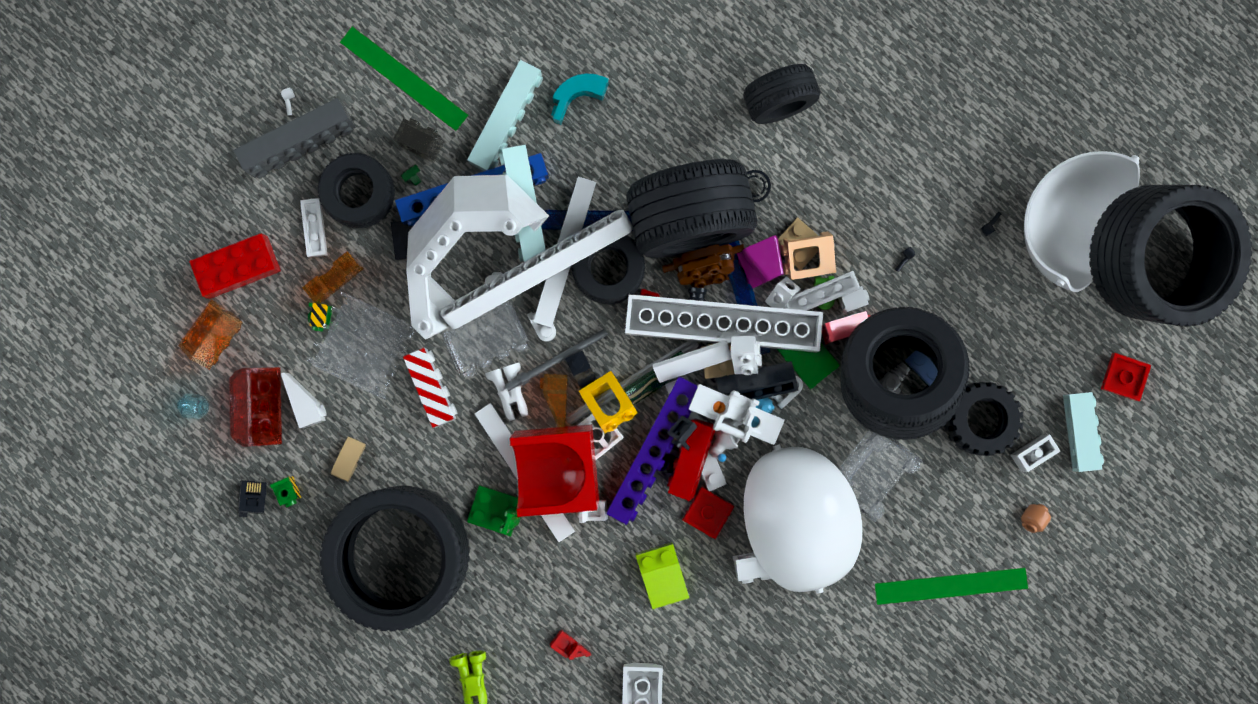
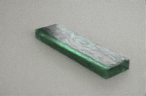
(645, 385)

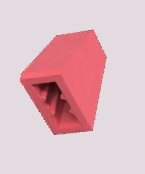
(842, 327)

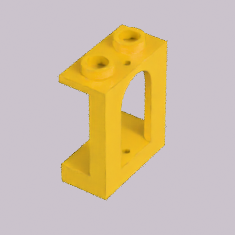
(599, 386)

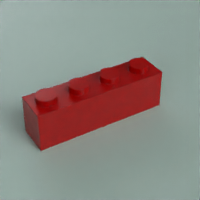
(691, 462)

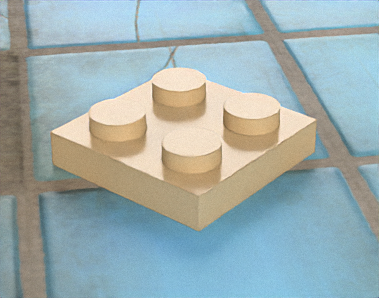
(795, 231)

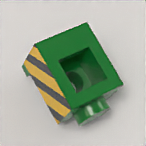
(319, 315)
(290, 486)

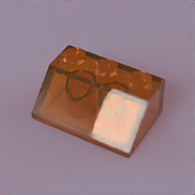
(210, 335)

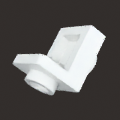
(599, 515)

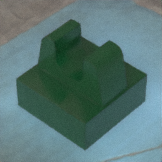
(411, 174)

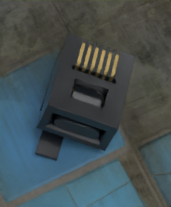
(251, 497)

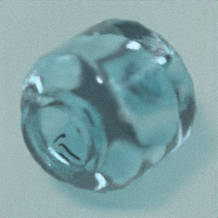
(193, 406)

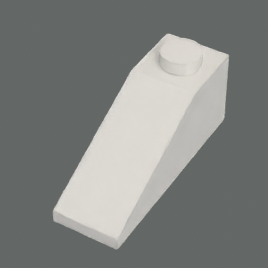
(304, 405)

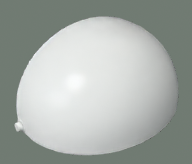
(1067, 210)
(801, 519)

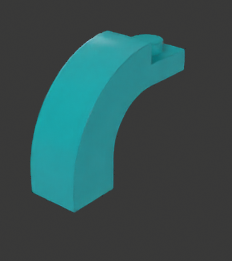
(576, 86)

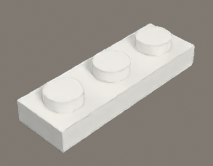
(313, 227)

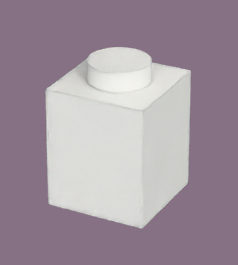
(854, 300)

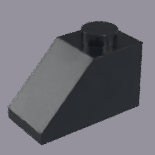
(581, 369)

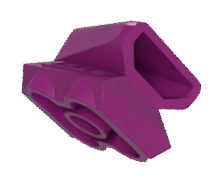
(761, 261)

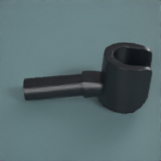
(987, 229)
(909, 253)

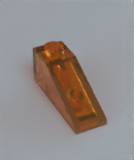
(555, 393)

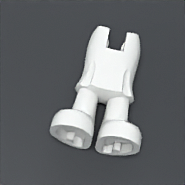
(513, 396)

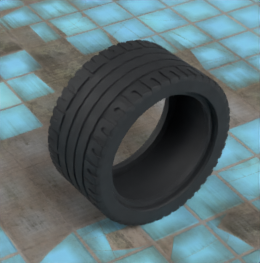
(1217, 265)
(341, 574)

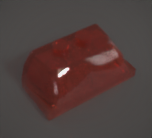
(256, 406)

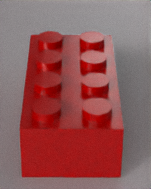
(235, 266)

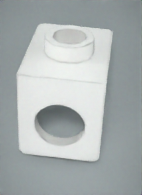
(782, 294)

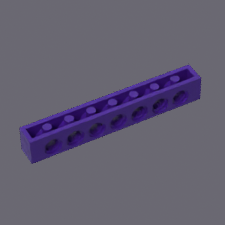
(618, 509)

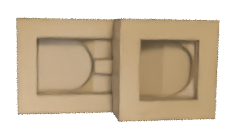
(347, 459)

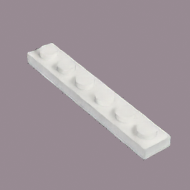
(711, 472)

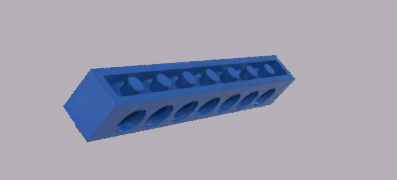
(407, 204)

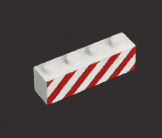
(429, 387)

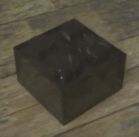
(418, 140)

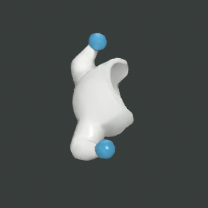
(724, 440)

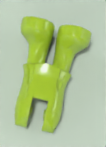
(471, 683)

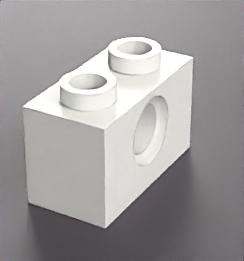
(1035, 453)

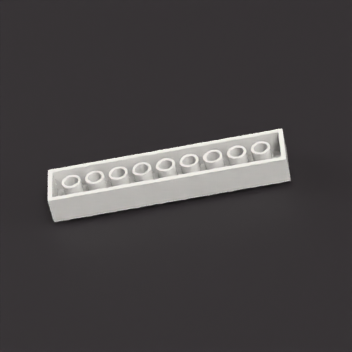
(719, 321)

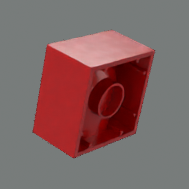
(555, 470)

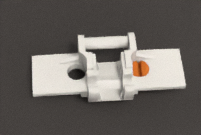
(739, 408)

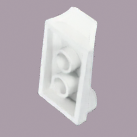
(642, 683)

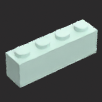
(1083, 432)

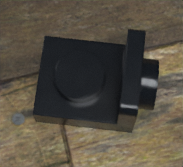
(681, 431)

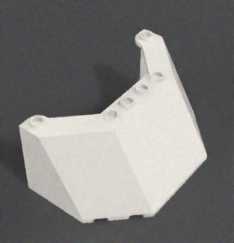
(463, 206)

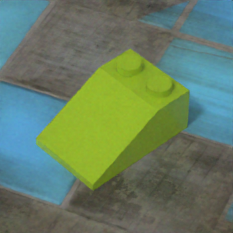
(662, 575)

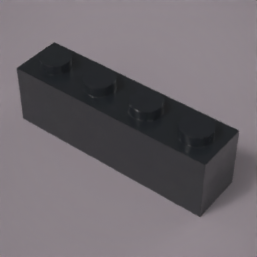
(767, 383)

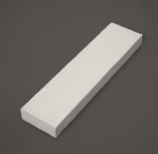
(824, 292)
(692, 361)

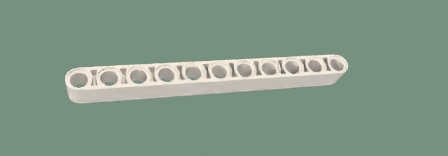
(537, 269)

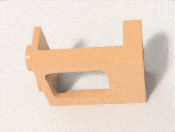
(826, 256)

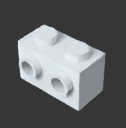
(745, 355)

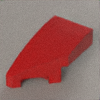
(568, 647)

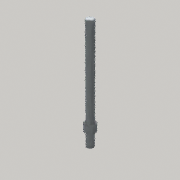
(524, 378)

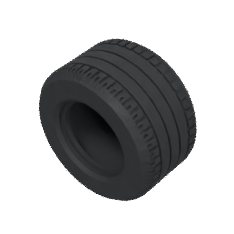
(691, 207)
(898, 414)

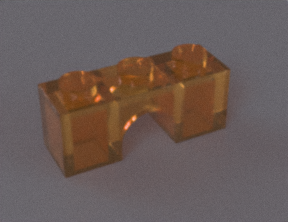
(327, 284)

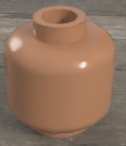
(1035, 518)

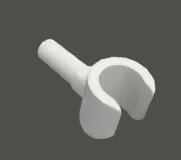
(288, 94)

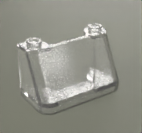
(875, 469)

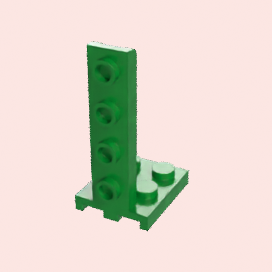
(494, 511)

